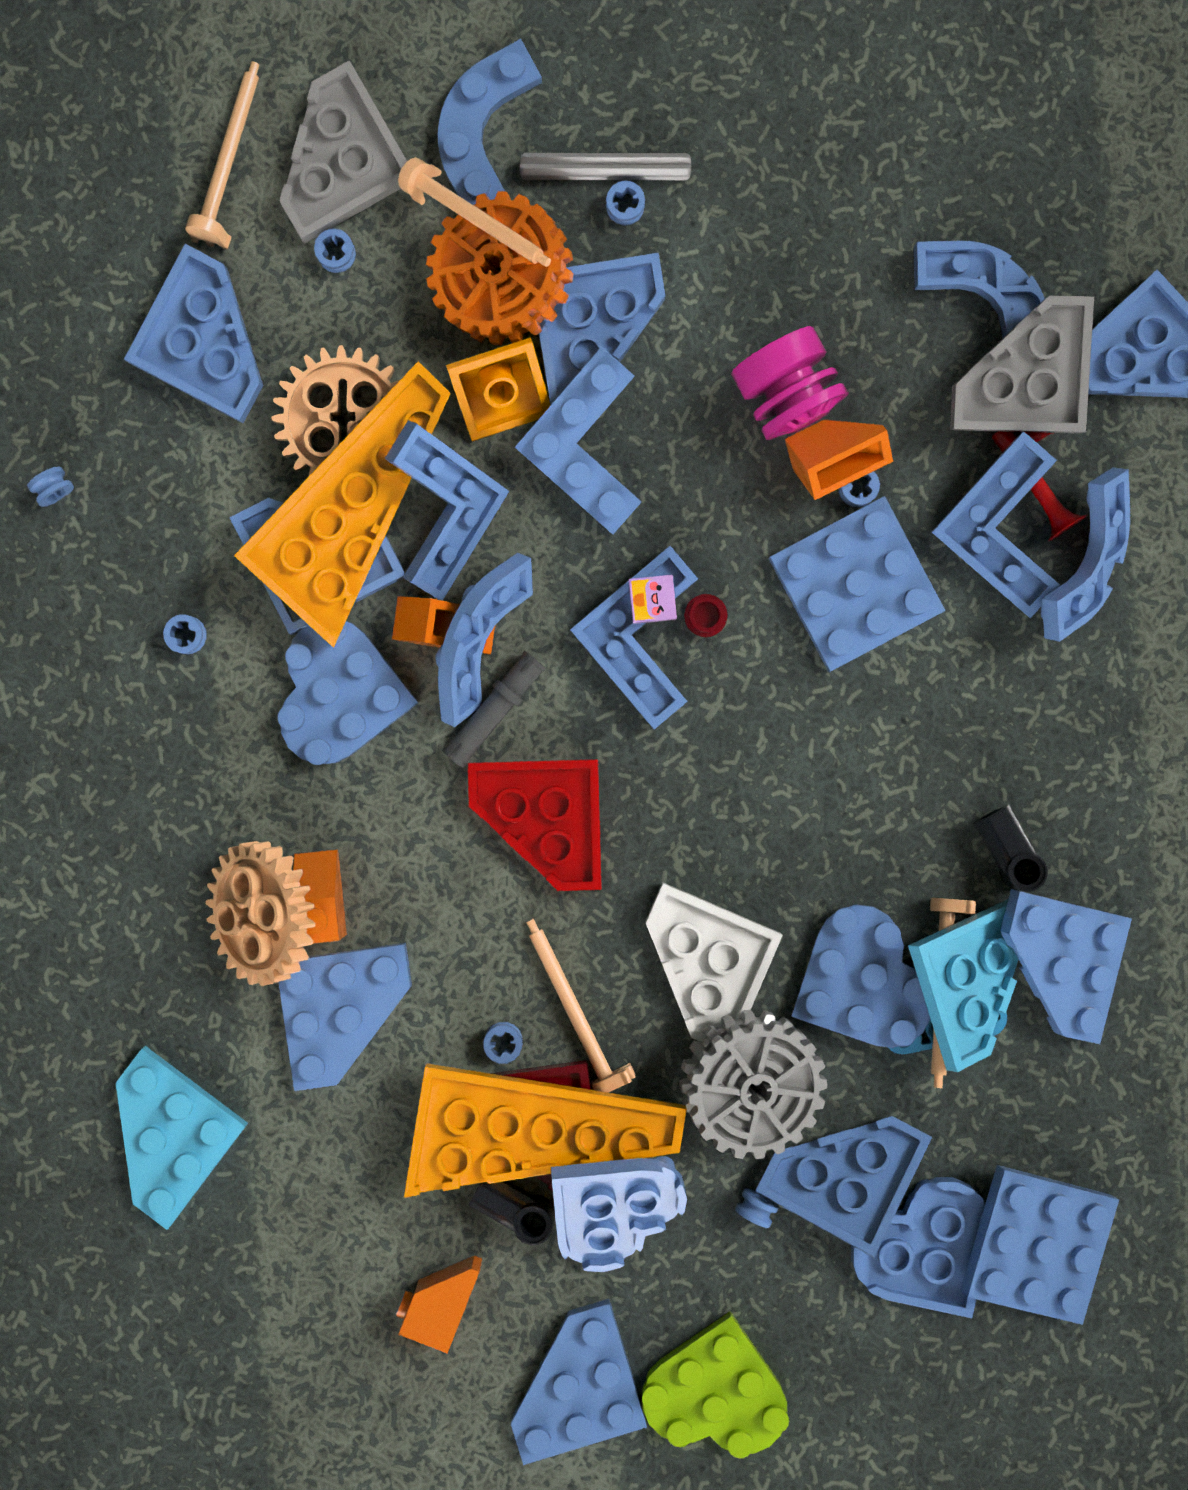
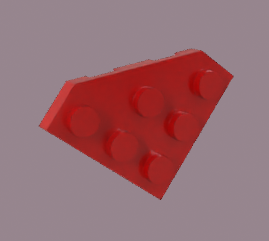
(545, 815)

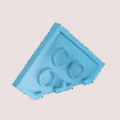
(966, 984)
(170, 1135)

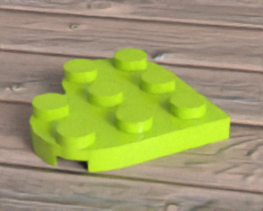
(716, 1390)

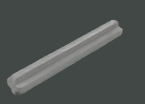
(605, 166)

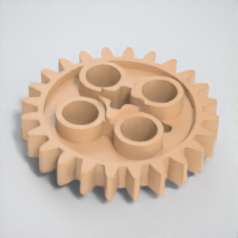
(304, 420)
(260, 913)

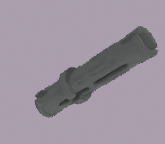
(494, 709)

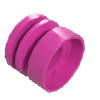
(787, 380)

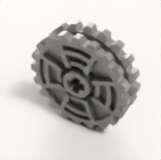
(748, 1115)

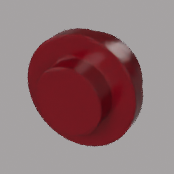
(705, 615)

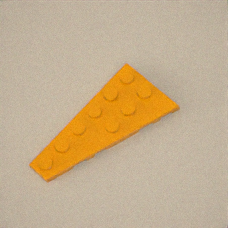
(333, 525)
(513, 1128)

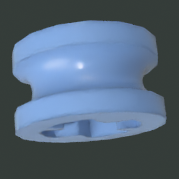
(619, 191)
(321, 252)
(50, 486)
(872, 487)
(175, 644)
(506, 1055)
(756, 1208)

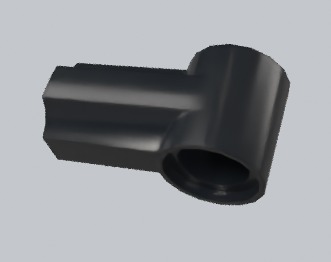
(1010, 845)
(509, 1204)

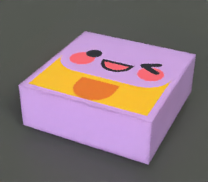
(652, 599)

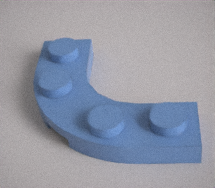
(467, 111)
(980, 270)
(1087, 589)
(464, 642)

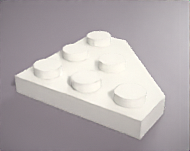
(709, 956)

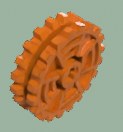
(491, 301)

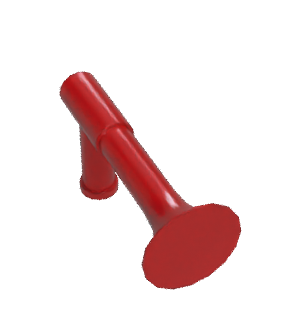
(1059, 516)

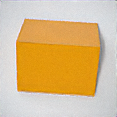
(499, 389)

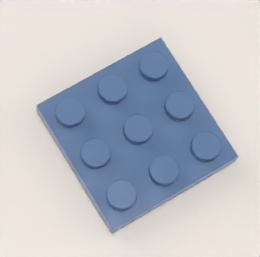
(856, 584)
(1039, 1245)

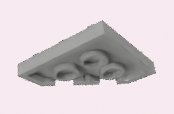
(340, 156)
(1033, 375)

